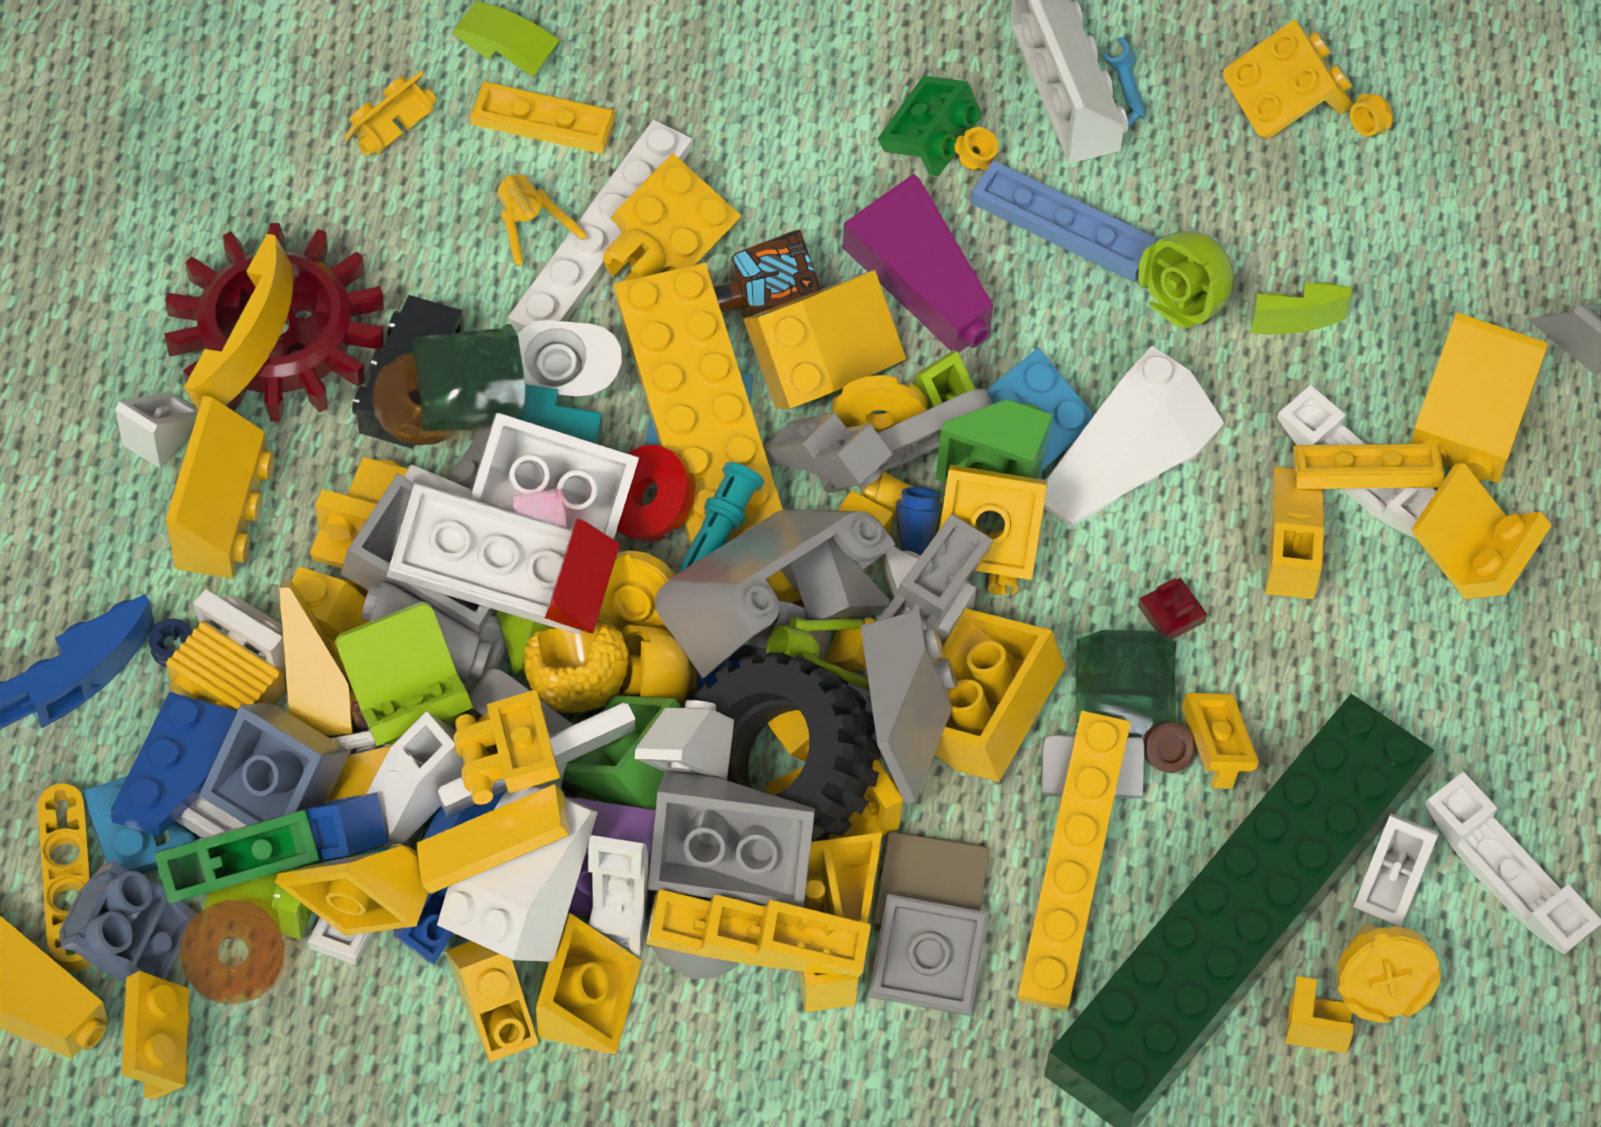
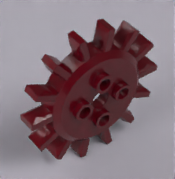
(320, 337)

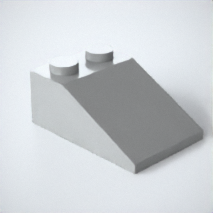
(907, 695)
(729, 841)

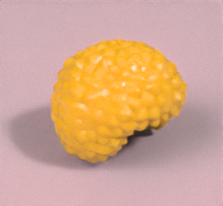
(576, 669)

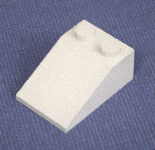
(526, 900)

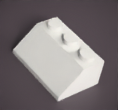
(536, 459)

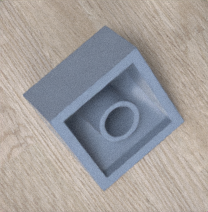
(272, 765)

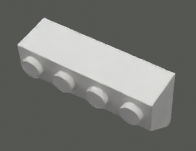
(1069, 77)

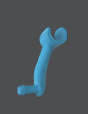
(1123, 65)

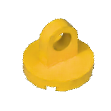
(1387, 973)

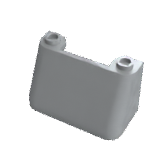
(726, 595)

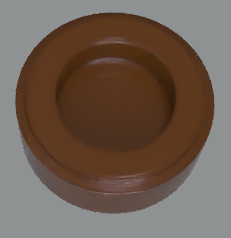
(1169, 747)

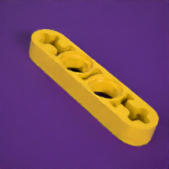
(59, 877)

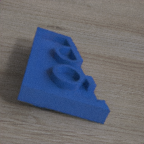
(172, 764)

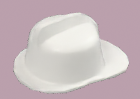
(569, 356)

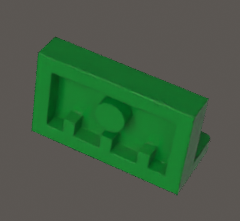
(932, 121)

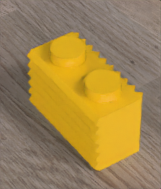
(223, 671)

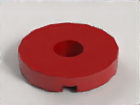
(673, 497)

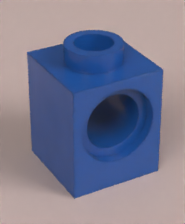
(347, 825)

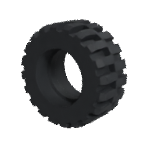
(838, 729)

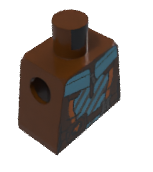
(768, 275)

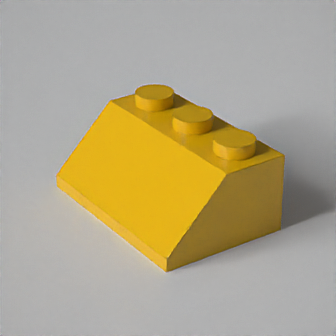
(218, 491)
(1002, 683)

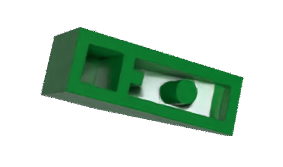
(236, 856)

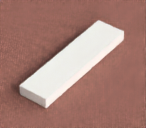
(566, 746)

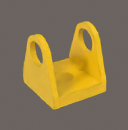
(1016, 499)

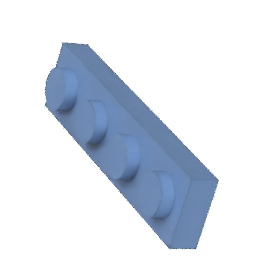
(1061, 220)

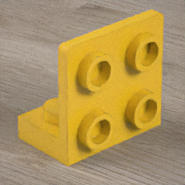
(1474, 538)

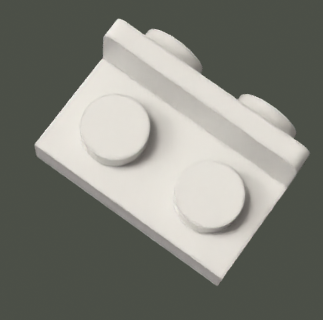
(244, 625)

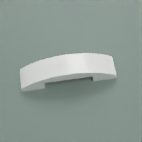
(1317, 421)
(1507, 869)
(619, 890)

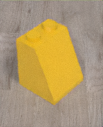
(1479, 395)

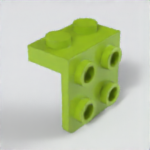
(401, 671)

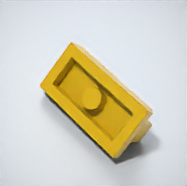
(1219, 736)

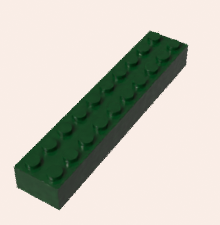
(1237, 915)

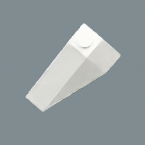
(1140, 431)

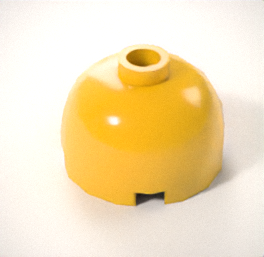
(656, 665)

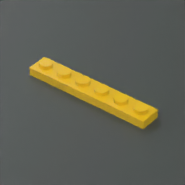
(1073, 861)

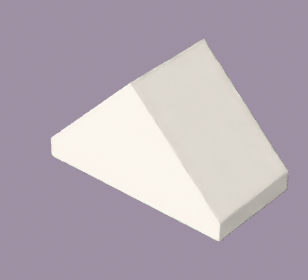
(155, 425)
(1396, 870)

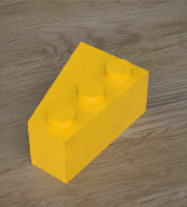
(843, 885)

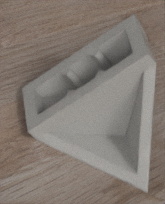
(1576, 333)

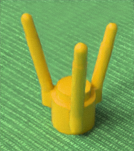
(523, 204)

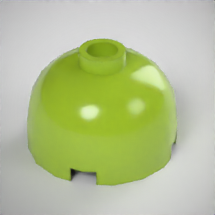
(1187, 269)

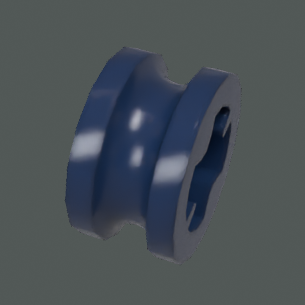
(162, 630)

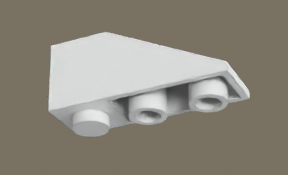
(412, 775)

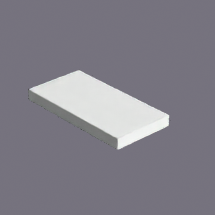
(479, 554)

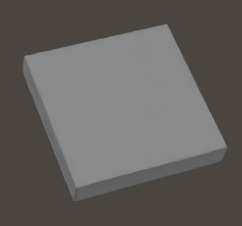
(928, 955)

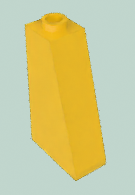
(44, 1000)

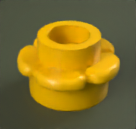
(1371, 115)
(980, 140)

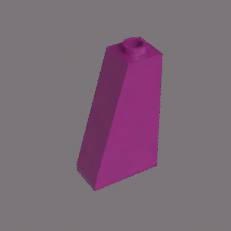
(921, 264)

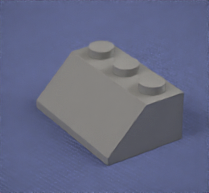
(373, 549)

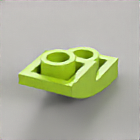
(514, 37)
(1318, 307)

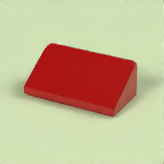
(582, 578)

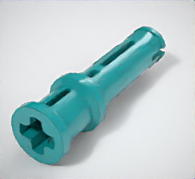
(724, 511)

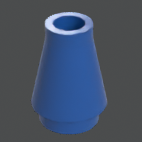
(918, 517)

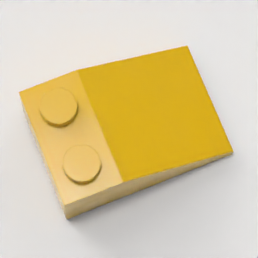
(824, 340)

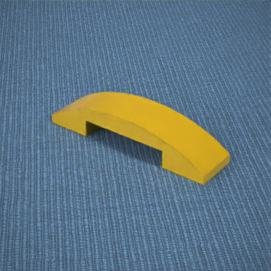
(255, 333)

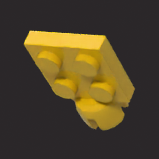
(668, 222)

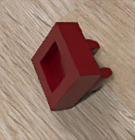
(1172, 609)

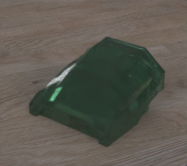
(469, 378)
(1126, 677)

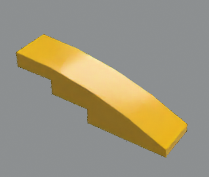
(759, 935)

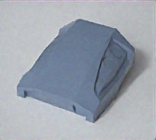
(125, 924)

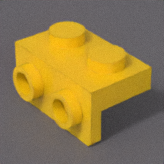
(155, 1034)

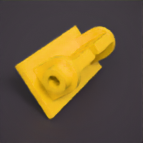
(376, 125)

